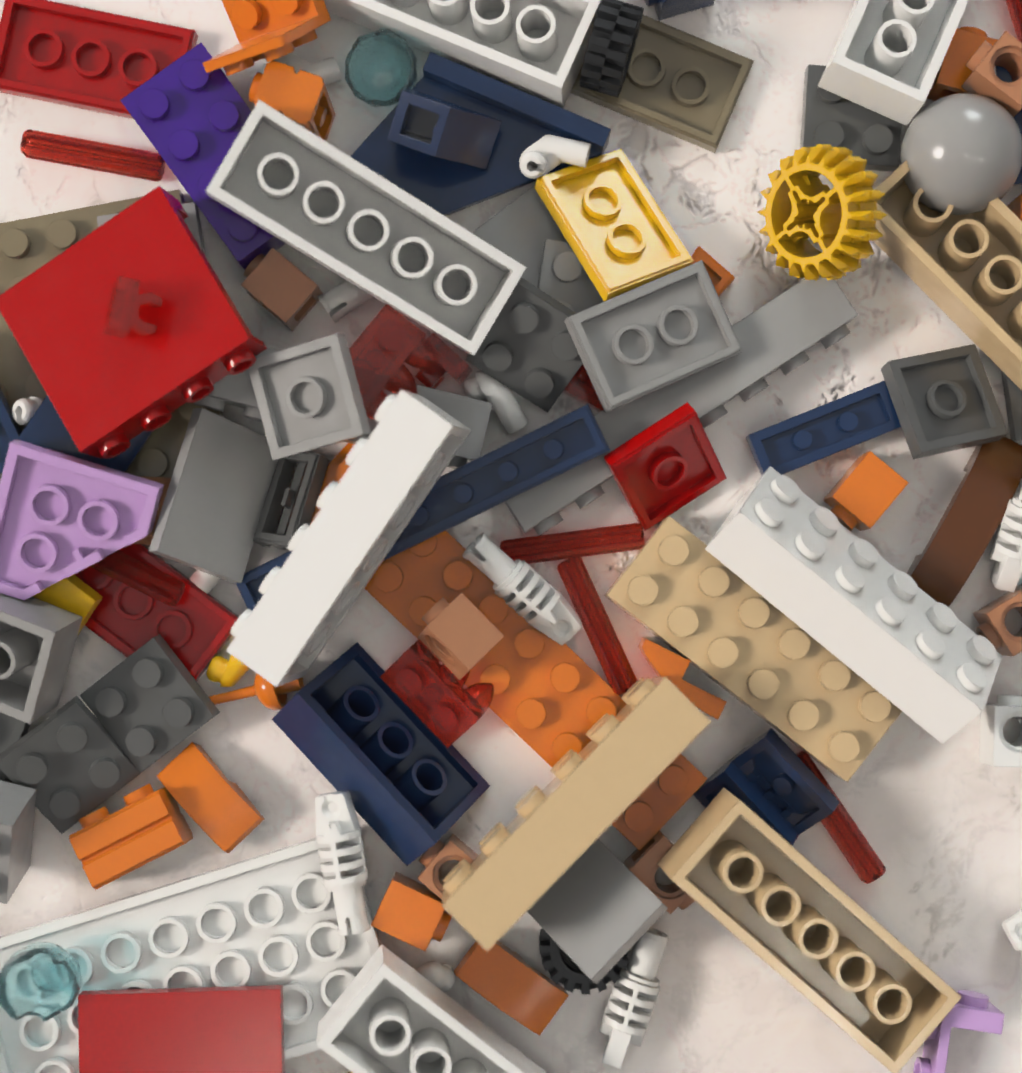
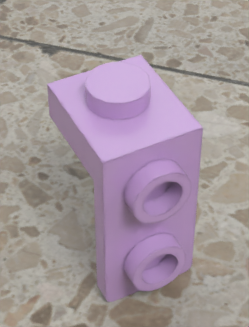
(970, 1013)

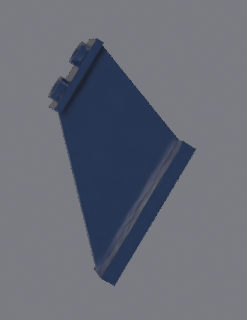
(454, 185)

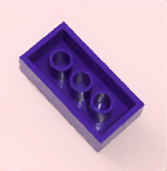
(193, 125)

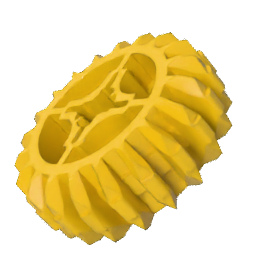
(835, 218)

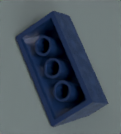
(380, 753)

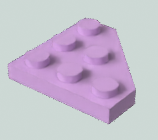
(65, 516)

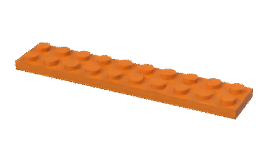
(537, 683)

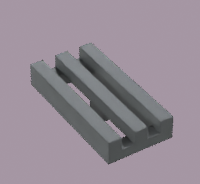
(297, 501)

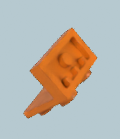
(268, 30)

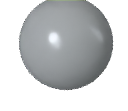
(962, 153)

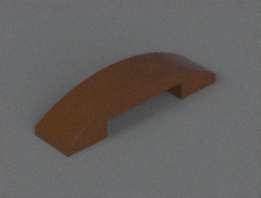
(969, 520)

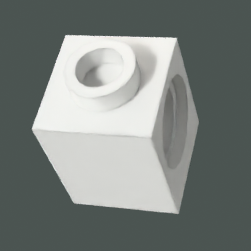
(993, 746)

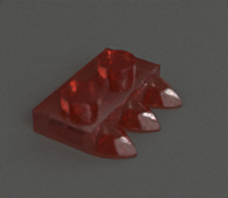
(381, 357)
(437, 693)

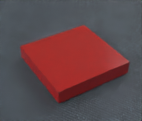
(665, 466)

